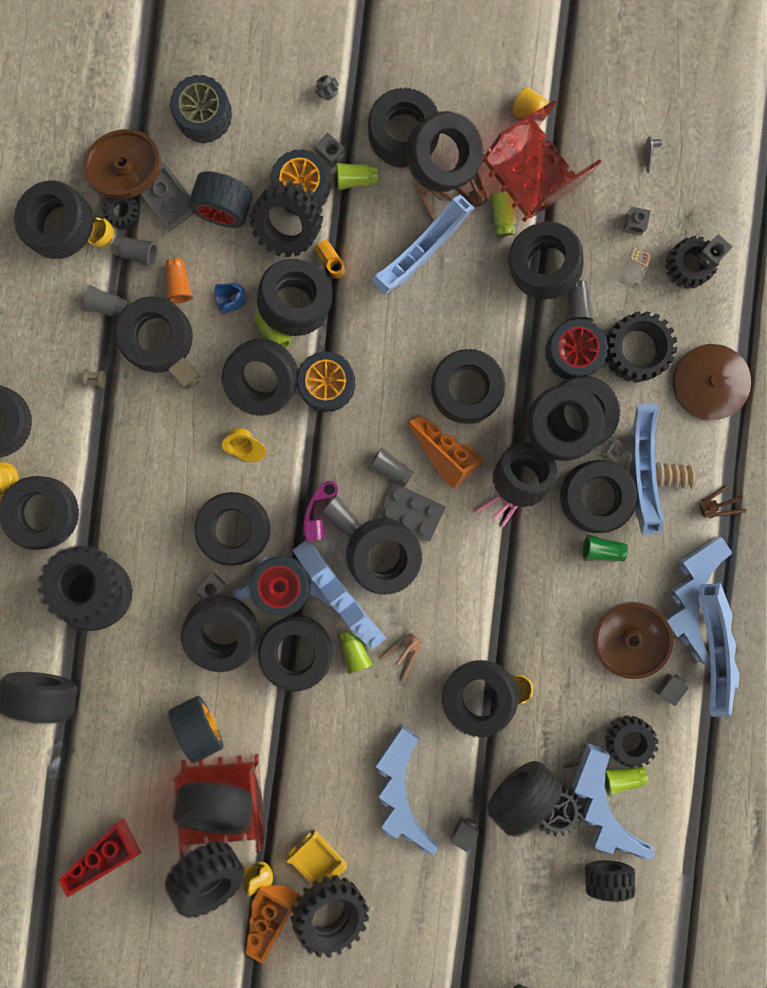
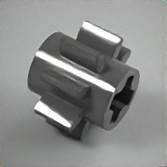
(327, 87)

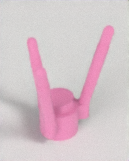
(500, 511)

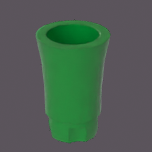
(603, 550)

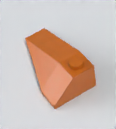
(449, 457)
(269, 914)

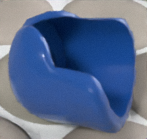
(223, 297)

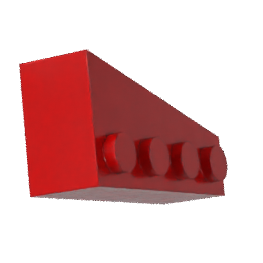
(108, 854)

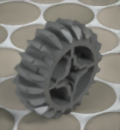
(569, 821)

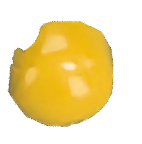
(101, 233)
(524, 688)

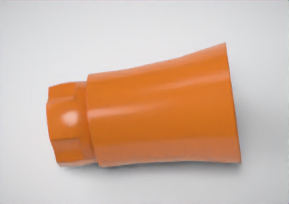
(177, 281)

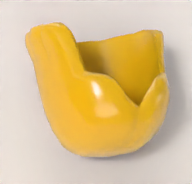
(527, 103)
(252, 881)

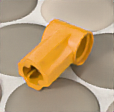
(330, 258)

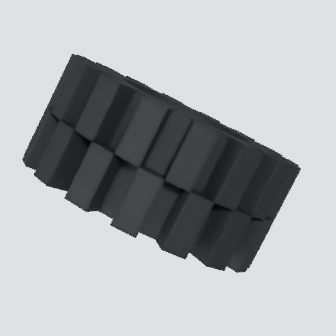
(124, 221)

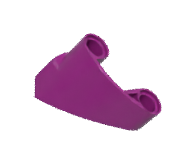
(315, 529)

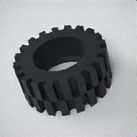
(295, 200)
(661, 337)

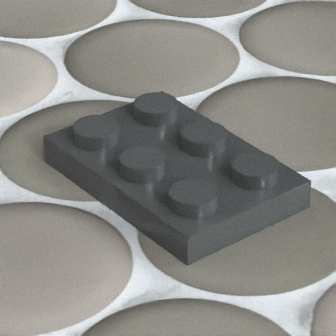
(168, 199)
(413, 511)

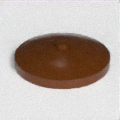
(122, 164)
(712, 382)
(633, 640)

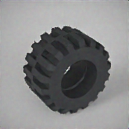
(680, 272)
(642, 752)
(610, 881)

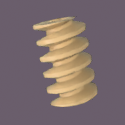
(676, 474)

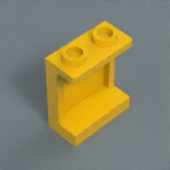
(316, 858)

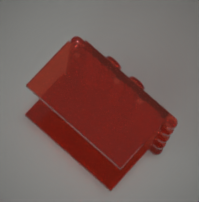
(530, 167)
(241, 775)

